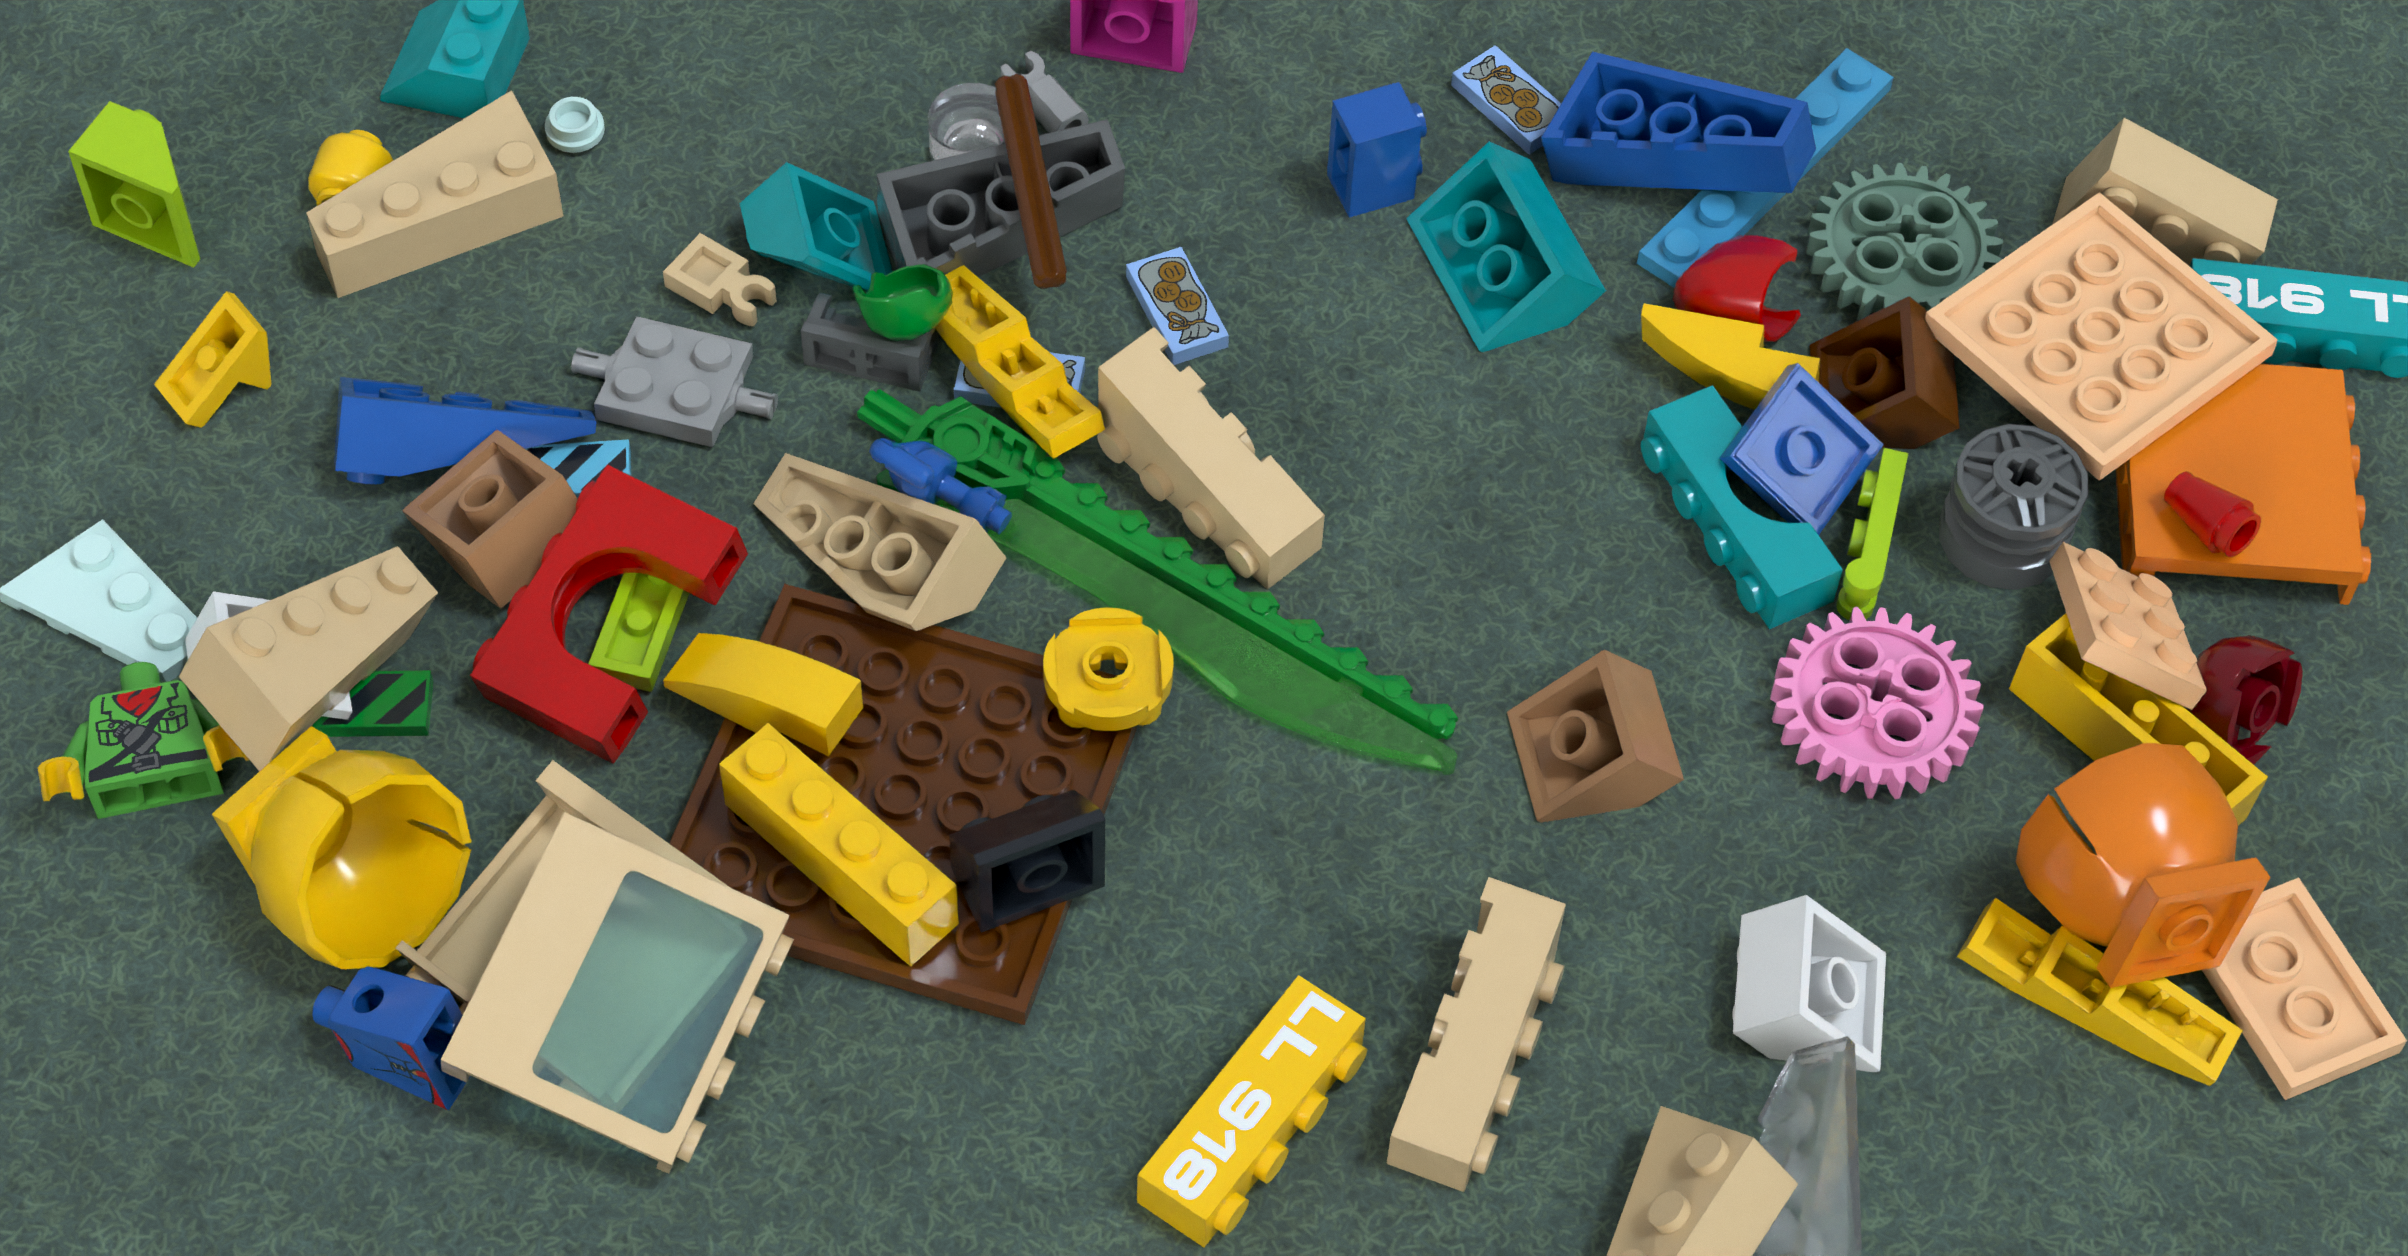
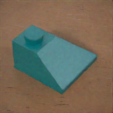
(815, 227)

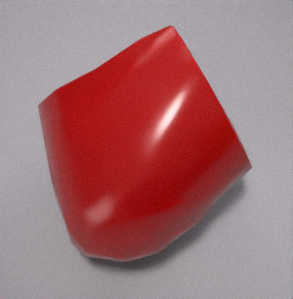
(1733, 283)

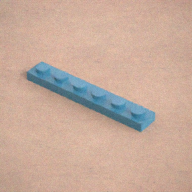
(1835, 106)

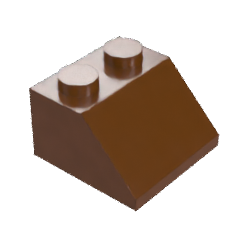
(1892, 375)

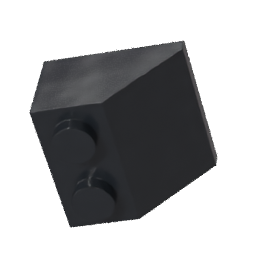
(1029, 858)

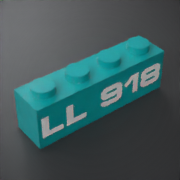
(2320, 314)

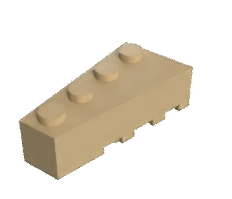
(1203, 463)

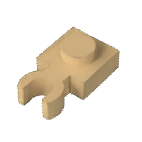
(714, 276)

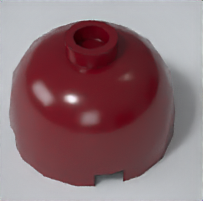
(2247, 686)

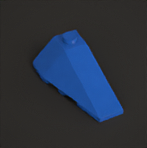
(401, 432)

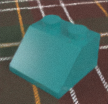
(459, 56)

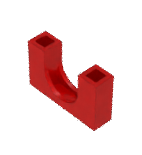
(615, 531)

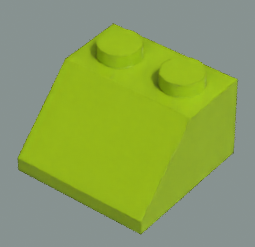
(133, 182)

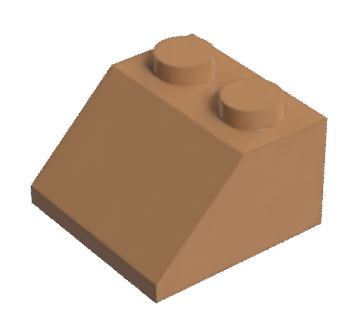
(494, 516)
(1595, 741)

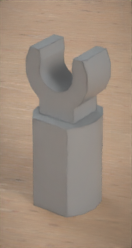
(1050, 101)

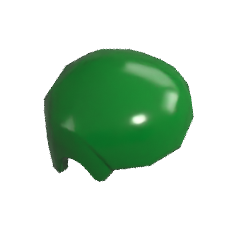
(905, 301)

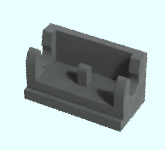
(852, 349)

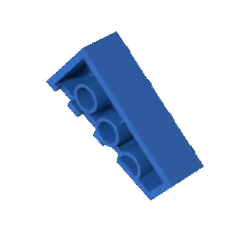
(1675, 131)

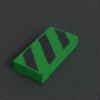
(385, 706)

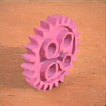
(1876, 703)

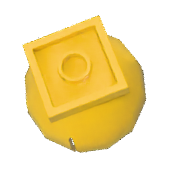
(345, 849)

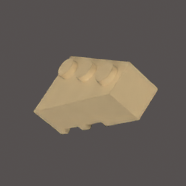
(2173, 196)
(1700, 1192)

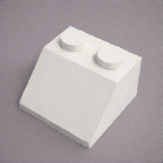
(1808, 983)

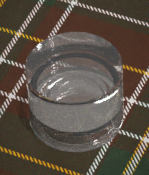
(964, 120)

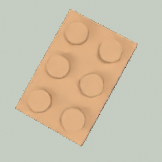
(2127, 624)
(2301, 995)

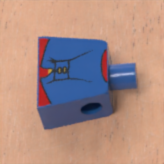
(395, 1030)

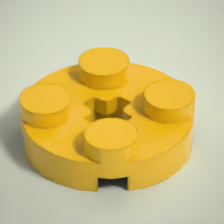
(1108, 702)

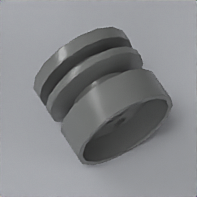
(2012, 505)

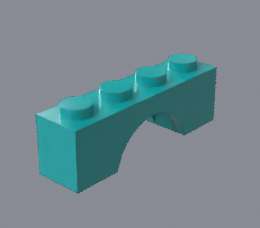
(1776, 564)

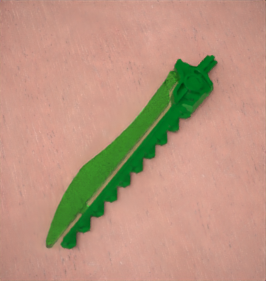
(1220, 632)

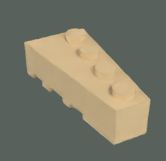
(438, 200)
(303, 652)
(1479, 1037)

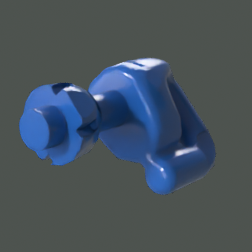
(928, 475)

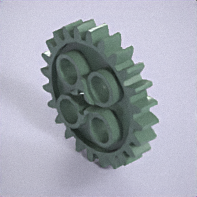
(1899, 239)

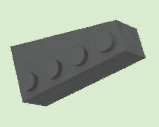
(968, 207)

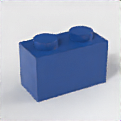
(1375, 148)

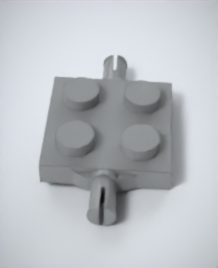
(674, 382)

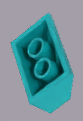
(1504, 250)

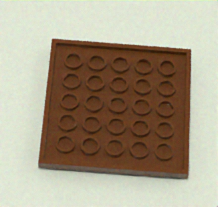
(941, 740)

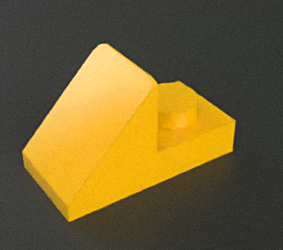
(216, 357)

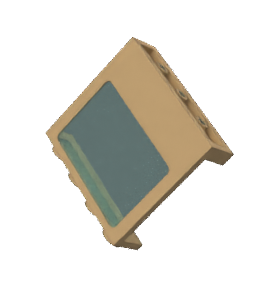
(619, 991)

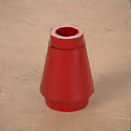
(2214, 514)

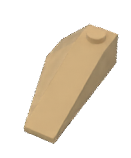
(881, 545)

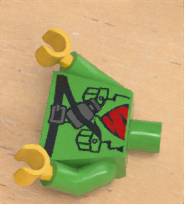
(141, 748)

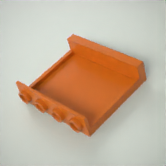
(2282, 446)

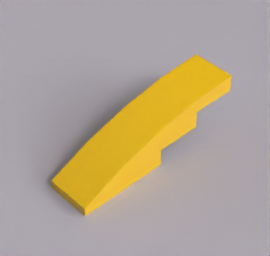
(1014, 367)
(2061, 975)

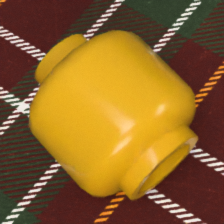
(345, 161)

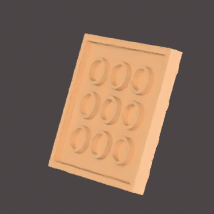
(2100, 334)

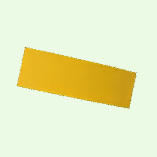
(1719, 352)
(769, 685)

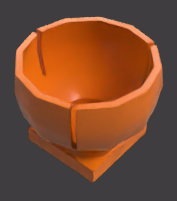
(2163, 869)

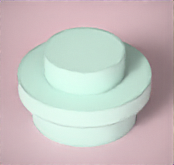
(574, 125)

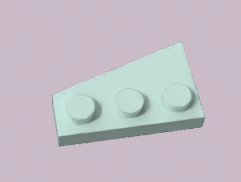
(107, 598)

